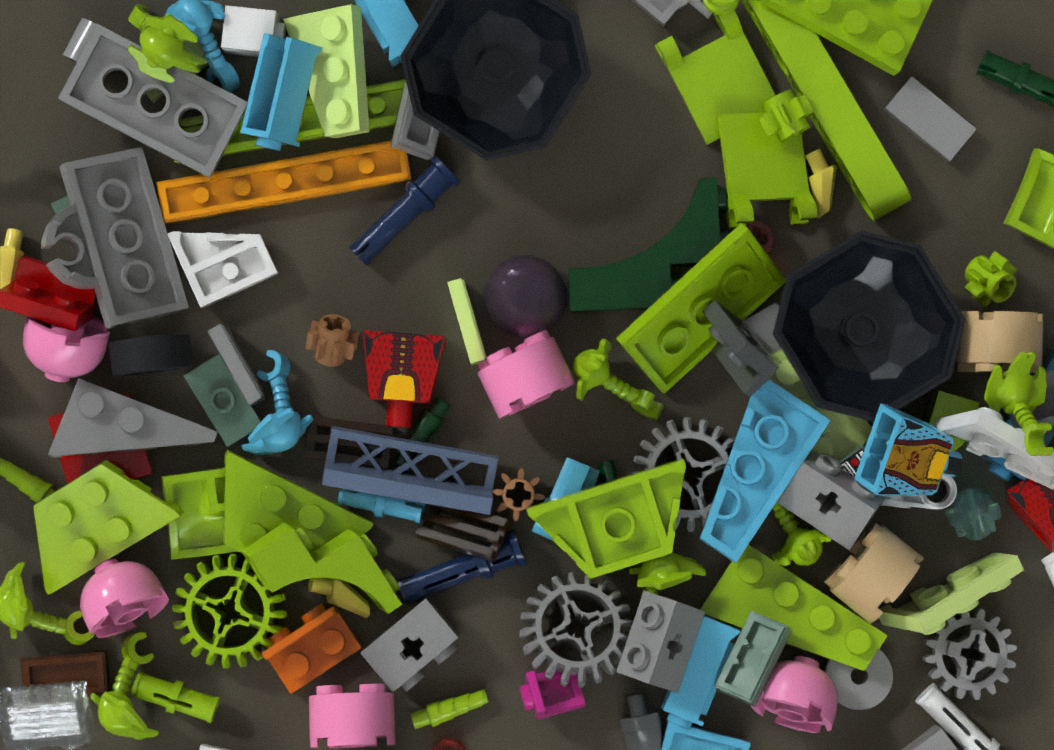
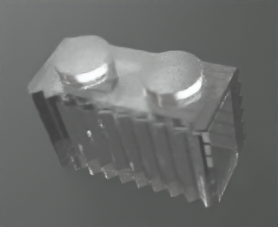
(46, 716)

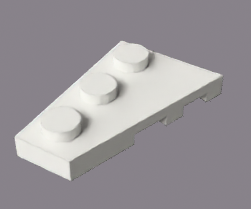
(996, 438)

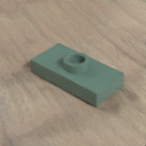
(222, 400)
(753, 658)

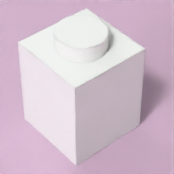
(245, 29)

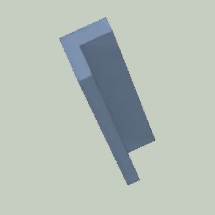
(407, 485)

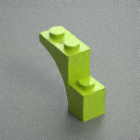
(285, 558)

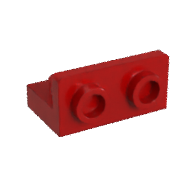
(46, 298)

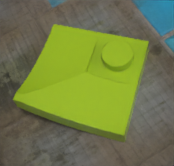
(1034, 203)
(201, 525)

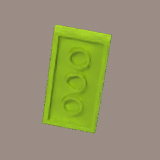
(676, 332)

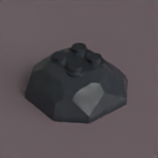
(496, 72)
(868, 325)

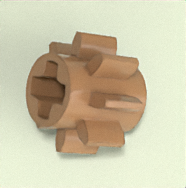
(332, 340)
(510, 484)

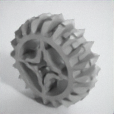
(676, 438)
(559, 637)

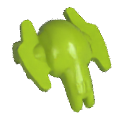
(162, 45)
(593, 369)
(1018, 396)
(802, 545)
(665, 572)
(18, 612)
(114, 707)

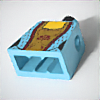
(906, 455)

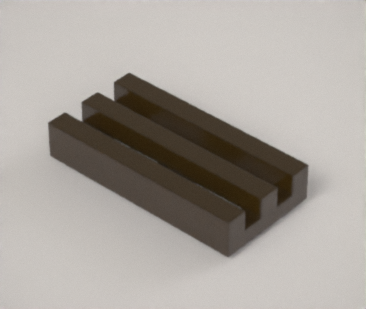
(313, 437)
(492, 521)

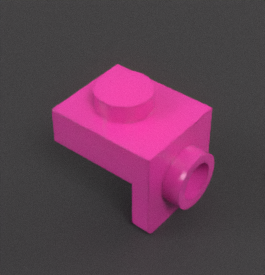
(548, 696)

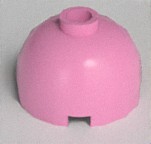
(62, 351)
(120, 595)
(800, 696)

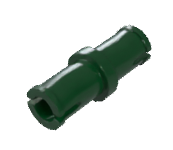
(1017, 77)

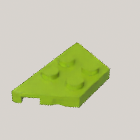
(262, 500)
(616, 520)
(94, 522)

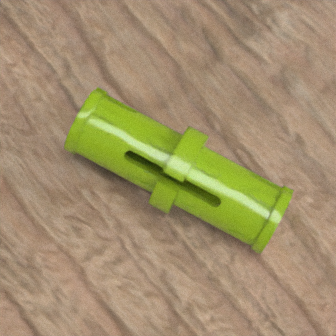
(175, 697)

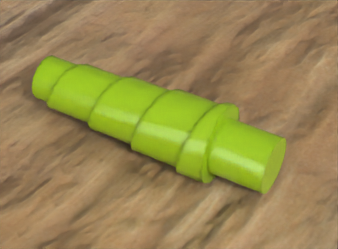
(25, 482)
(447, 709)

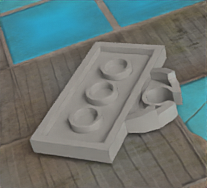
(116, 239)

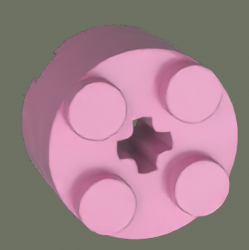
(525, 376)
(351, 718)

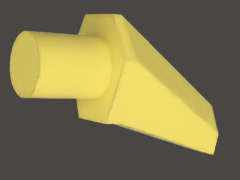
(821, 182)
(10, 256)
(340, 594)

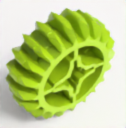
(216, 644)

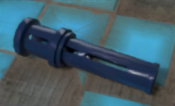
(418, 197)
(460, 570)

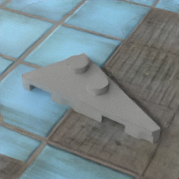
(109, 422)

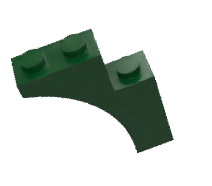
(647, 276)

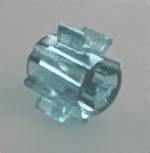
(974, 514)

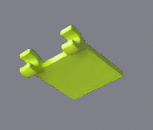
(717, 76)
(762, 170)

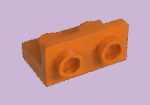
(311, 648)

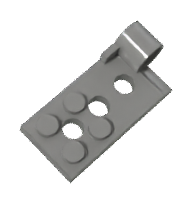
(101, 51)

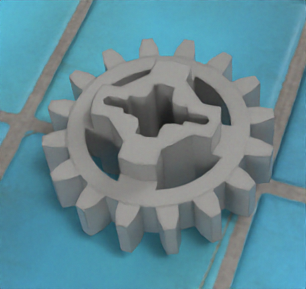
(965, 672)

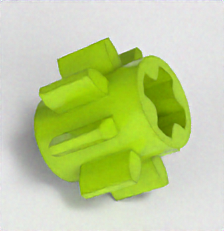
(786, 115)
(990, 278)

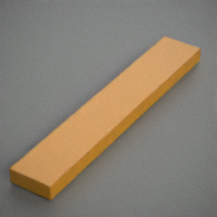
(282, 182)

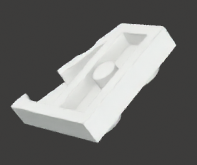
(222, 263)

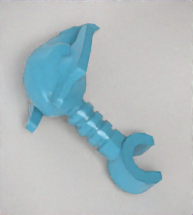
(198, 17)
(282, 429)

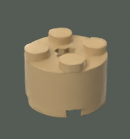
(997, 339)
(875, 573)

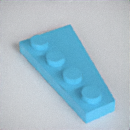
(763, 460)

